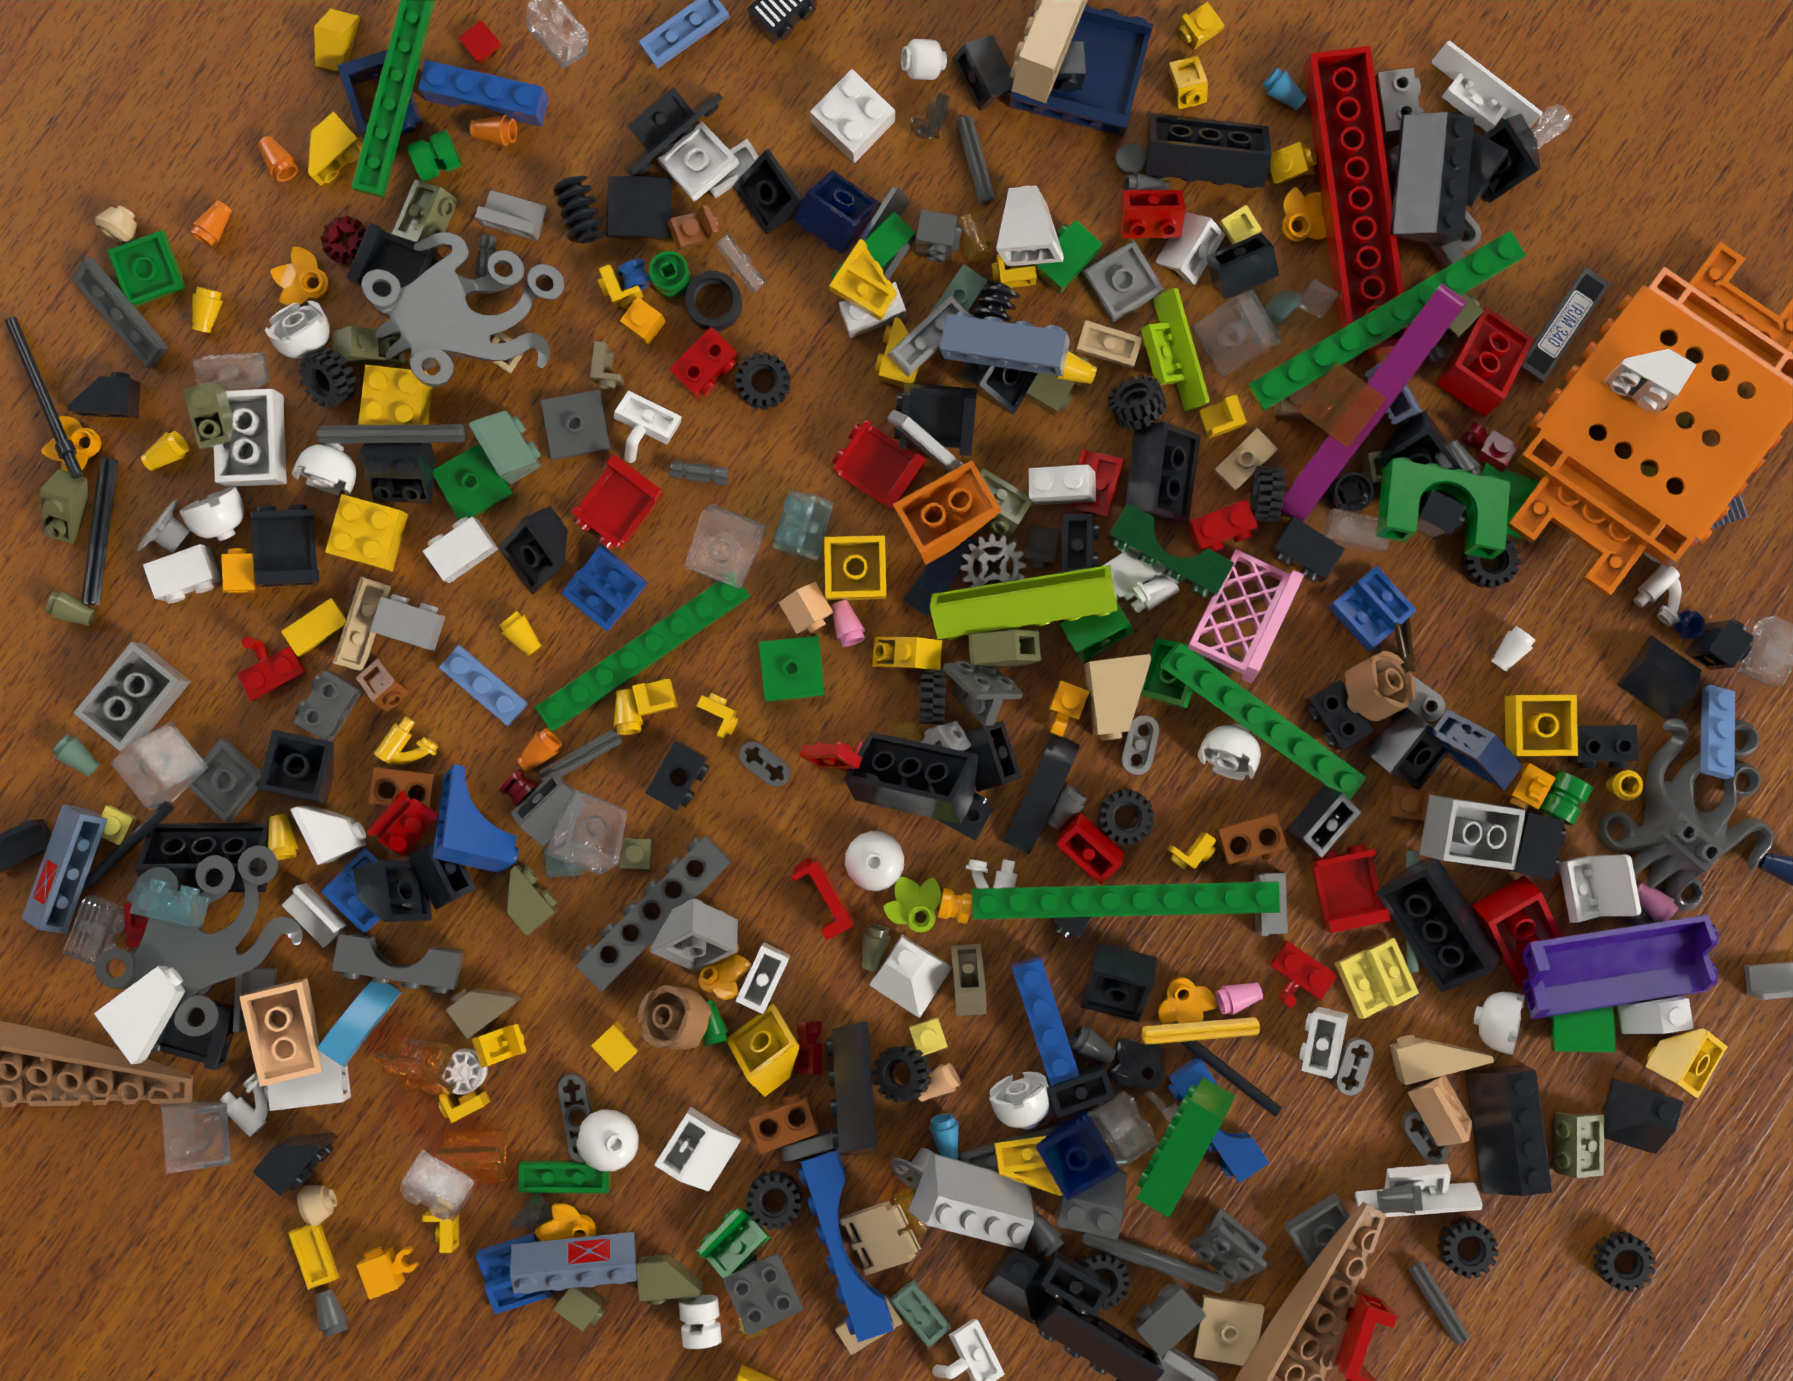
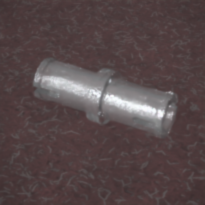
(740, 263)

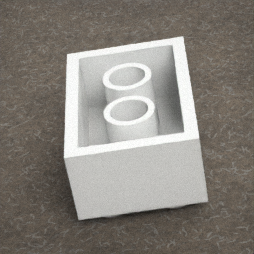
(257, 441)

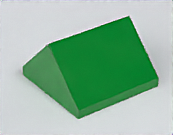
(1162, 685)

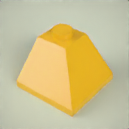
(765, 1050)
(1687, 1059)

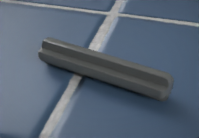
(975, 159)
(582, 755)
(1438, 1302)

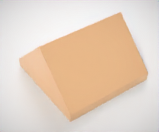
(1442, 1111)

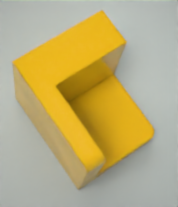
(1222, 417)
(654, 697)
(615, 1047)

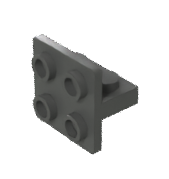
(981, 689)
(1229, 1248)
(762, 1293)

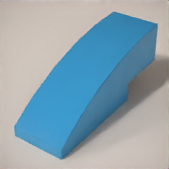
(358, 1022)

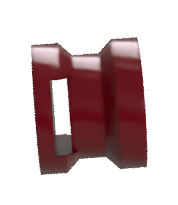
(520, 788)

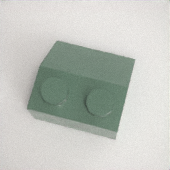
(506, 445)

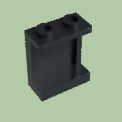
(391, 254)
(942, 412)
(284, 546)
(207, 1048)

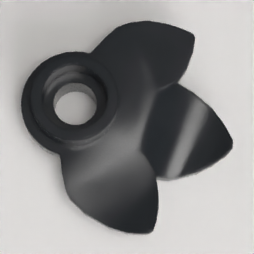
(1133, 1061)

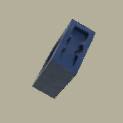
(364, 70)
(1476, 752)

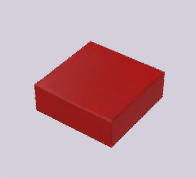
(480, 41)

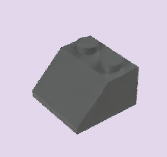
(1096, 1209)

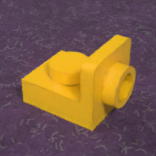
(1199, 25)
(1189, 82)
(1015, 276)
(468, 1104)
(446, 1232)

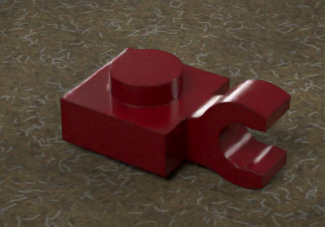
(1493, 448)
(810, 1053)

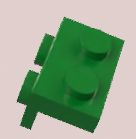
(733, 1242)

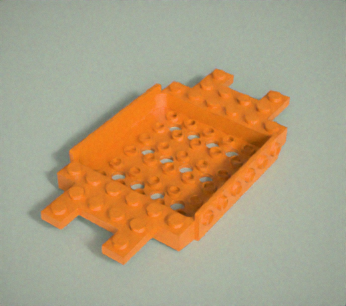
(1608, 498)

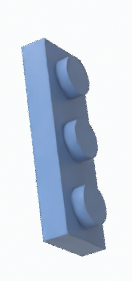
(683, 30)
(483, 685)
(1717, 732)

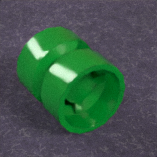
(434, 155)
(670, 274)
(1565, 796)

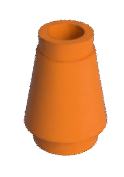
(495, 129)
(278, 161)
(211, 224)
(540, 749)

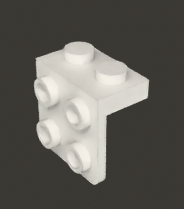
(1599, 887)

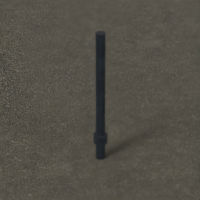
(65, 448)

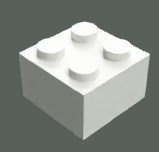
(852, 116)

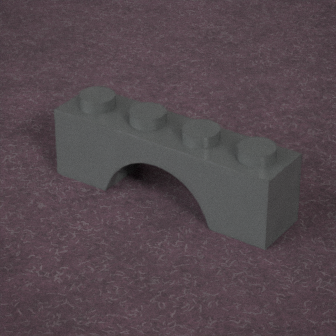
(360, 955)

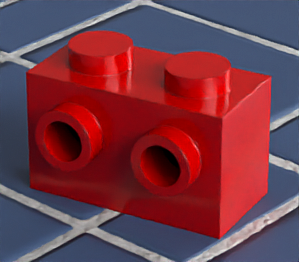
(1151, 214)
(705, 363)
(1222, 525)
(1090, 848)

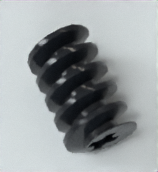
(577, 211)
(996, 301)

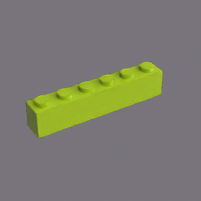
(1024, 602)

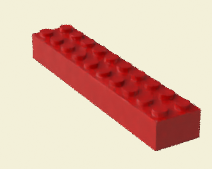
(1353, 184)

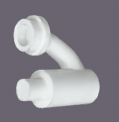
(1655, 585)
(1153, 593)
(1003, 878)
(242, 1113)

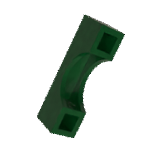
(1135, 533)

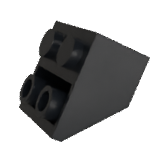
(399, 471)
(291, 1161)

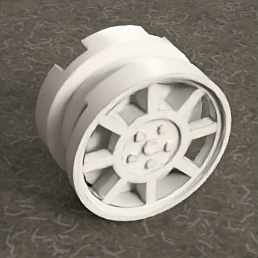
(464, 1071)

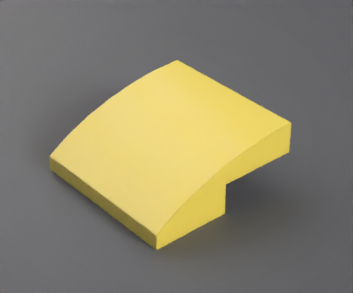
(1376, 978)

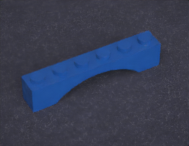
(866, 1306)

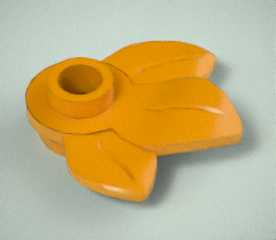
(1306, 212)
(296, 278)
(77, 434)
(723, 974)
(1187, 1007)
(566, 1224)

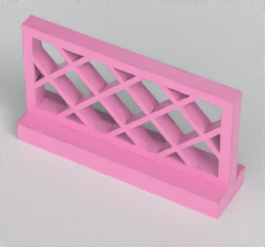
(1265, 631)

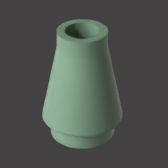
(75, 755)

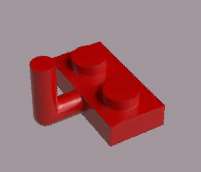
(270, 671)
(832, 756)
(1302, 972)

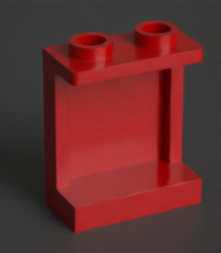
(877, 465)
(617, 504)
(1348, 889)
(843, 918)
(1354, 1346)

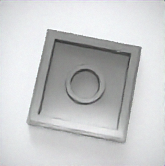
(1123, 281)

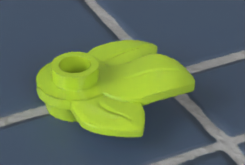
(912, 899)

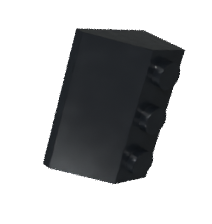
(1163, 471)

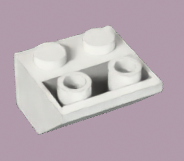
(1651, 378)
(697, 1150)

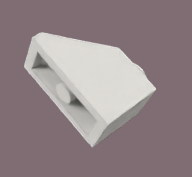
(1655, 1016)

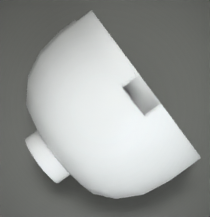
(299, 330)
(326, 468)
(215, 515)
(1231, 751)
(874, 860)
(1500, 1020)
(1021, 1101)
(607, 1140)

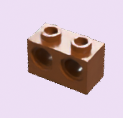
(405, 781)
(1249, 832)
(787, 1130)

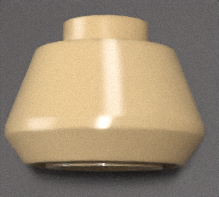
(117, 224)
(316, 1203)

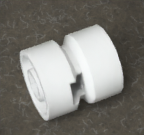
(700, 1325)

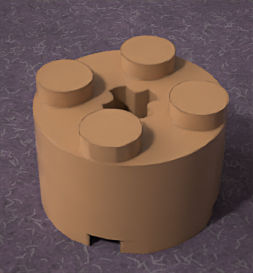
(1379, 686)
(673, 1017)

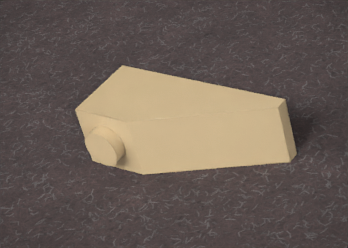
(1425, 1059)

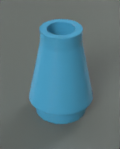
(1284, 89)
(945, 1134)

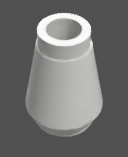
(1513, 648)

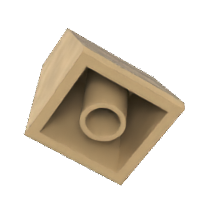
(1114, 693)

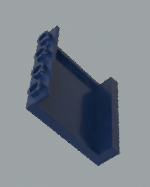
(1113, 65)

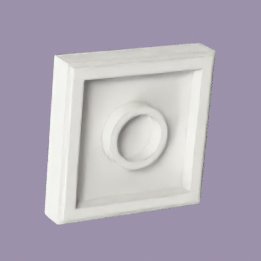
(698, 161)

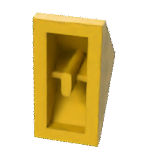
(334, 39)

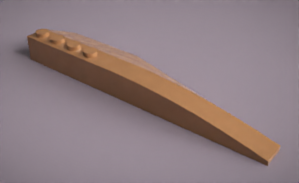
(67, 1070)
(1312, 1321)

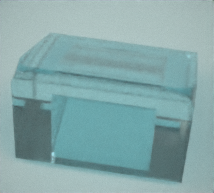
(1282, 305)
(559, 868)

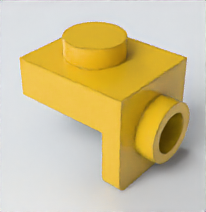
(1292, 162)
(610, 286)
(716, 705)
(1200, 850)
(499, 1045)

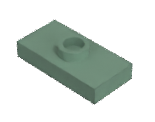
(964, 288)
(920, 1313)

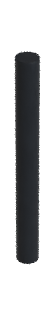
(128, 844)
(1233, 1076)

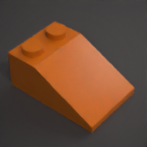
(947, 511)

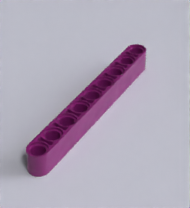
(1388, 381)

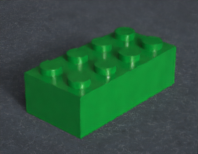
(1183, 1146)

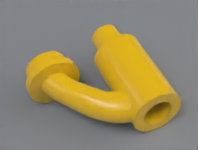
(397, 738)

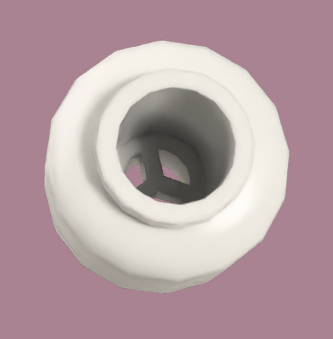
(923, 59)

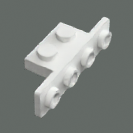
(1479, 91)
(1436, 1192)

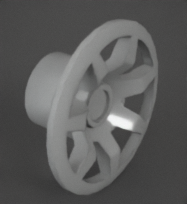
(166, 530)
(914, 1169)

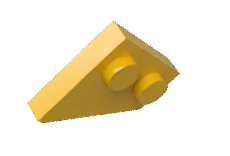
(863, 283)
(1022, 1163)

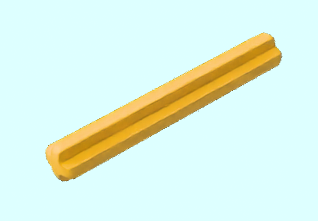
(1200, 1030)

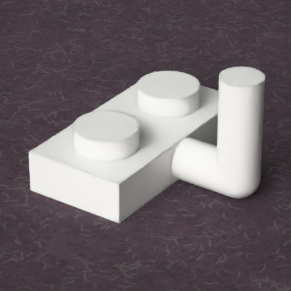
(645, 419)
(974, 1353)

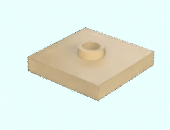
(1228, 1330)

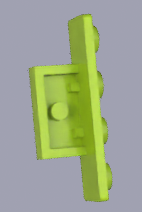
(1173, 350)

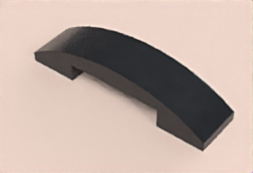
(1041, 793)

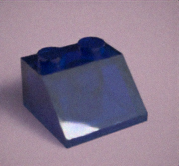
(836, 211)
(1077, 1155)

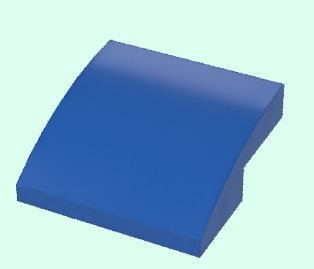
(604, 587)
(1372, 608)
(343, 893)
(495, 1267)

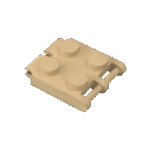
(881, 1236)

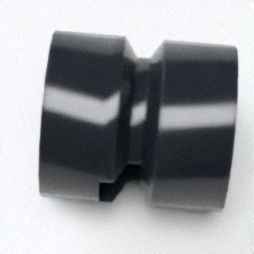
(1350, 492)

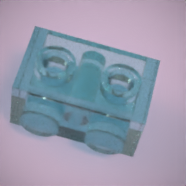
(803, 525)
(170, 905)

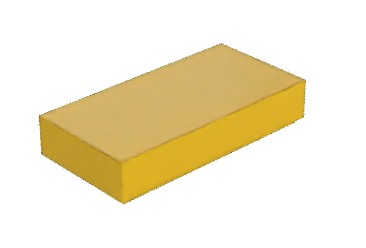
(315, 627)
(313, 1255)

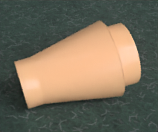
(943, 1081)

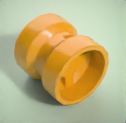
(955, 906)

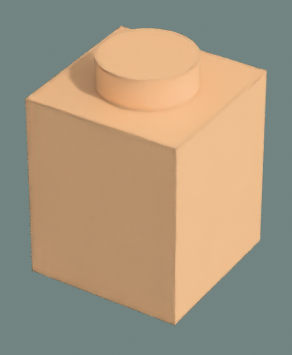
(806, 608)

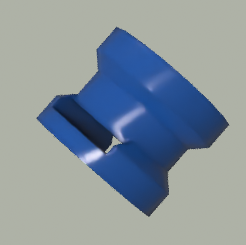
(634, 274)

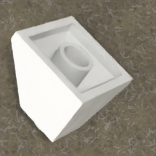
(328, 833)
(910, 976)

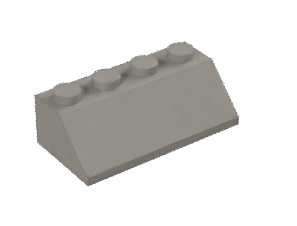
(973, 1202)

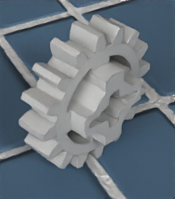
(1002, 555)

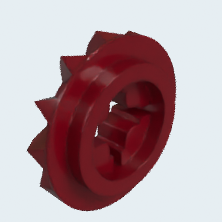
(331, 235)

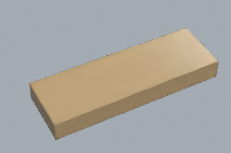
(356, 635)

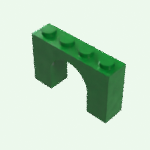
(1483, 496)

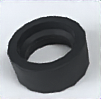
(703, 280)

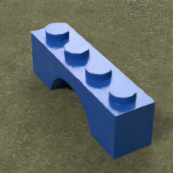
(459, 86)
(1045, 1020)
(1238, 1151)

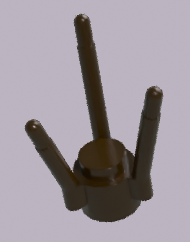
(1405, 654)

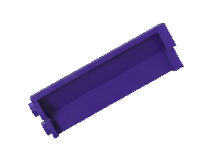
(1619, 966)

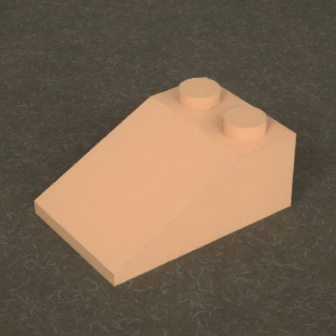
(282, 1031)

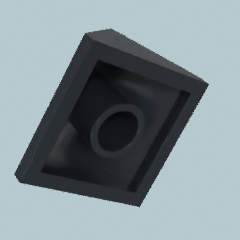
(768, 193)
(1661, 678)

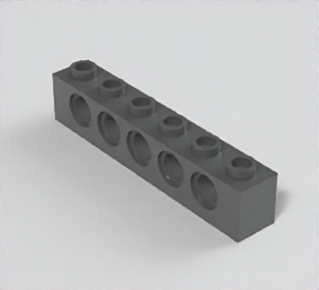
(604, 972)

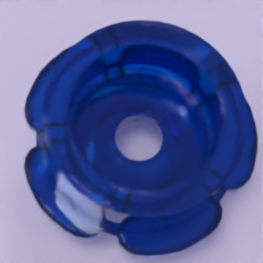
(1695, 627)

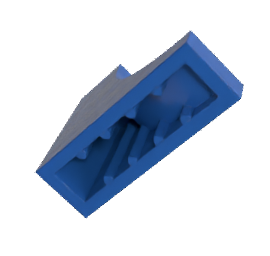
(465, 834)

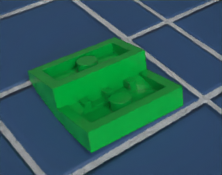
(1584, 1031)

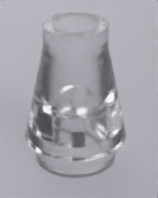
(1551, 124)

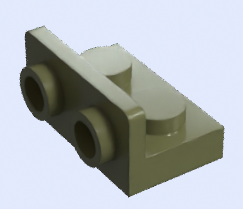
(424, 212)
(1011, 501)
(1579, 1144)

